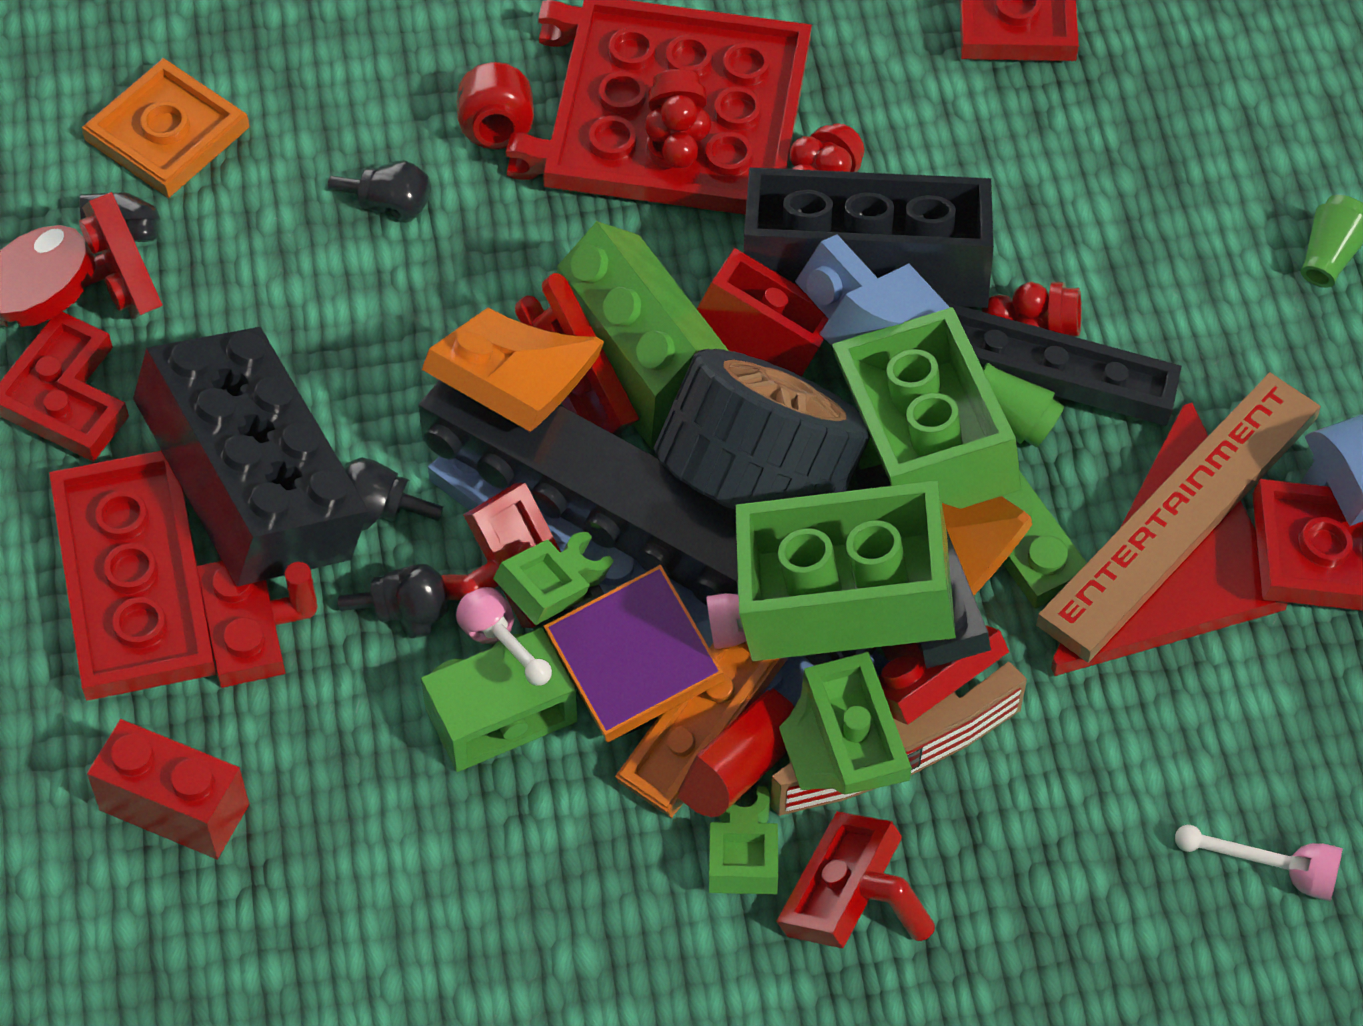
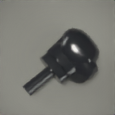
(391, 188)
(386, 492)
(406, 595)

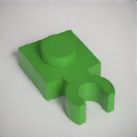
(550, 580)
(744, 850)

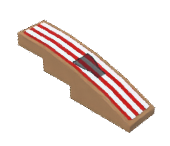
(928, 739)

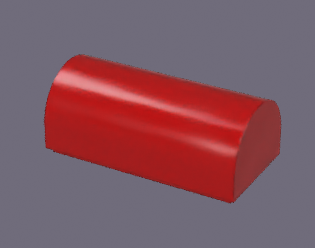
(737, 756)

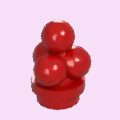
(678, 115)
(829, 149)
(1033, 305)

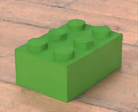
(844, 571)

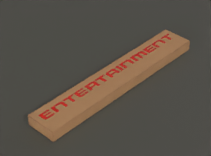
(1177, 517)

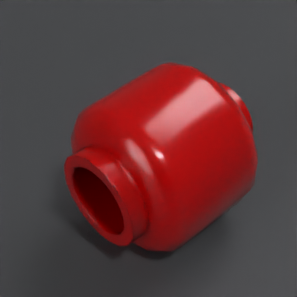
(493, 104)

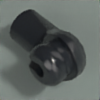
(137, 213)

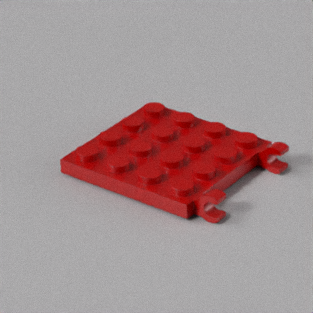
(599, 136)

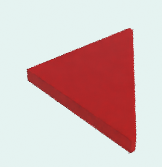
(1208, 590)

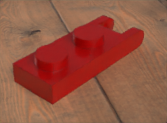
(599, 393)

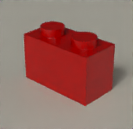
(763, 314)
(168, 788)

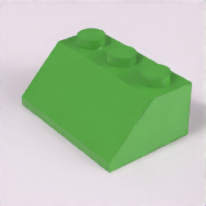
(640, 316)
(931, 409)

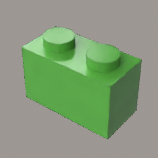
(490, 707)

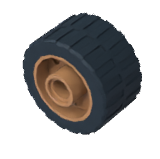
(758, 432)

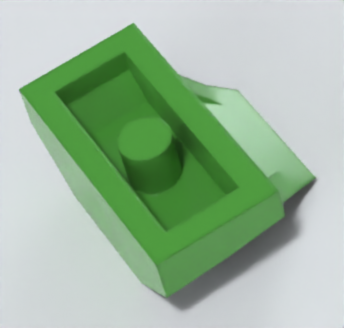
(844, 730)

